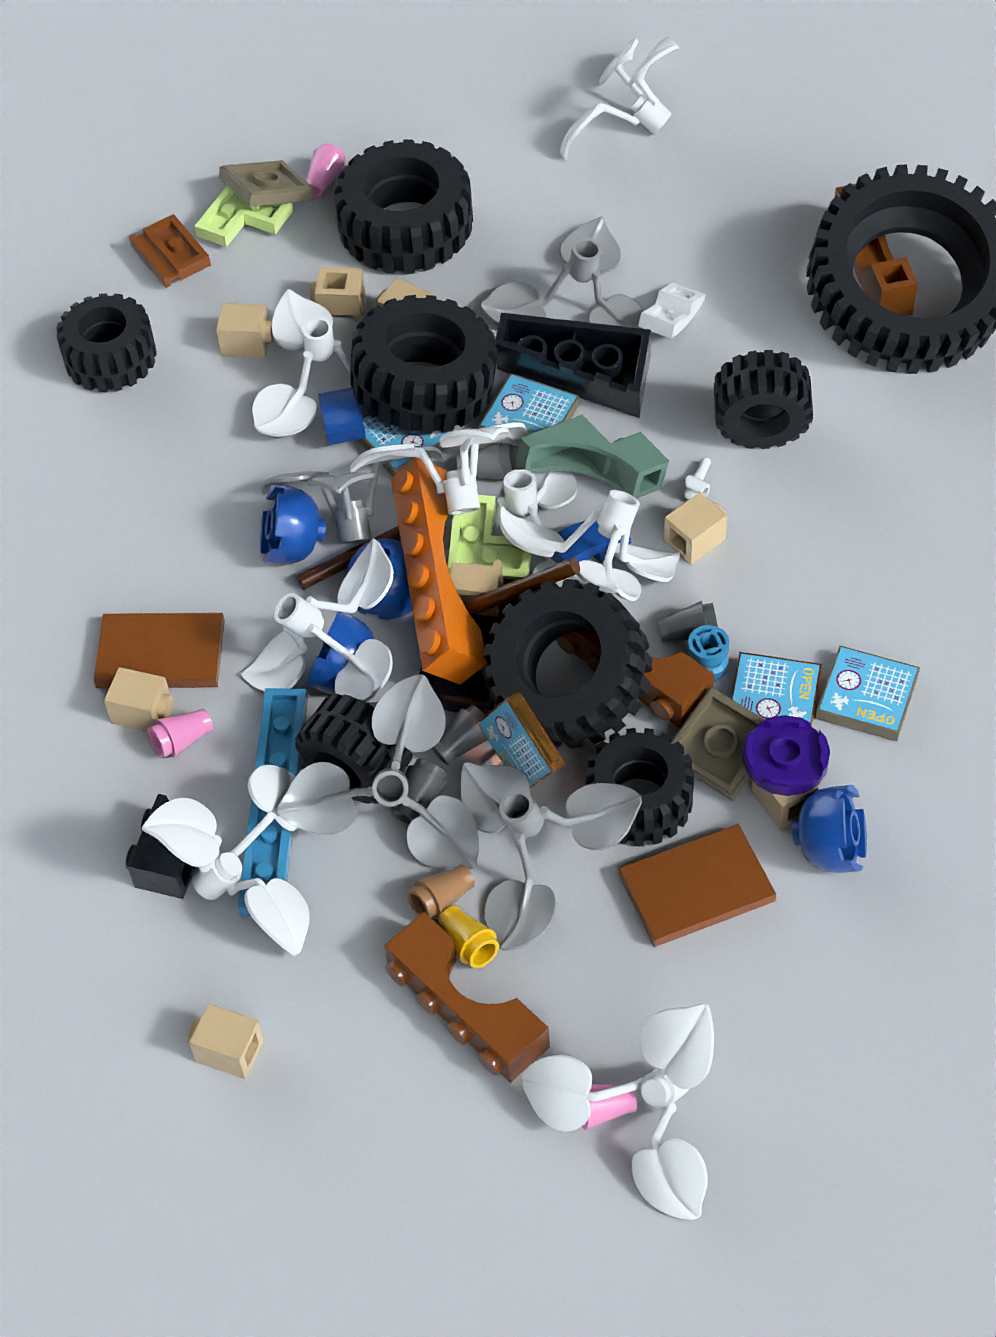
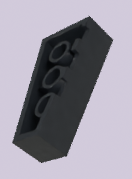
(579, 357)

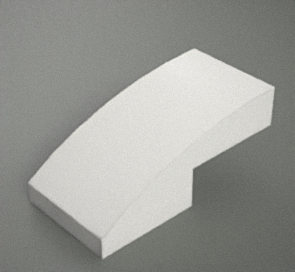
(672, 310)

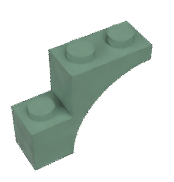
(578, 447)

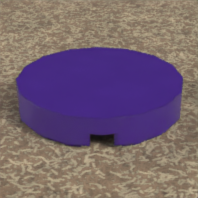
(786, 755)

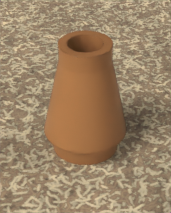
(439, 891)

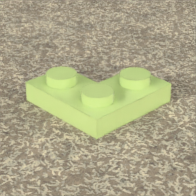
(231, 213)
(474, 542)

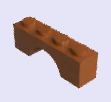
(883, 278)
(675, 680)
(502, 1033)

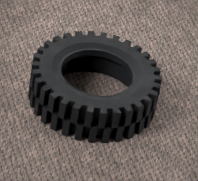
(920, 207)

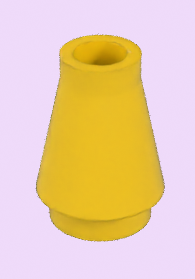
(473, 941)

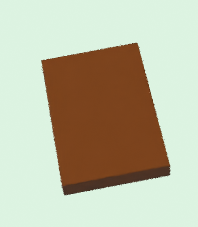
(168, 645)
(697, 885)

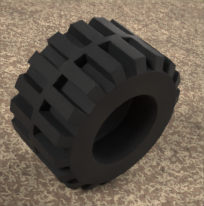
(106, 342)
(763, 399)
(344, 736)
(654, 760)

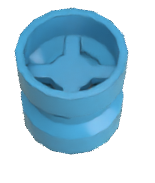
(710, 648)

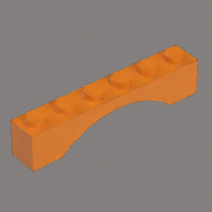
(445, 631)

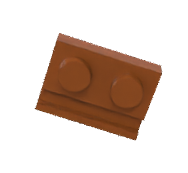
(170, 250)

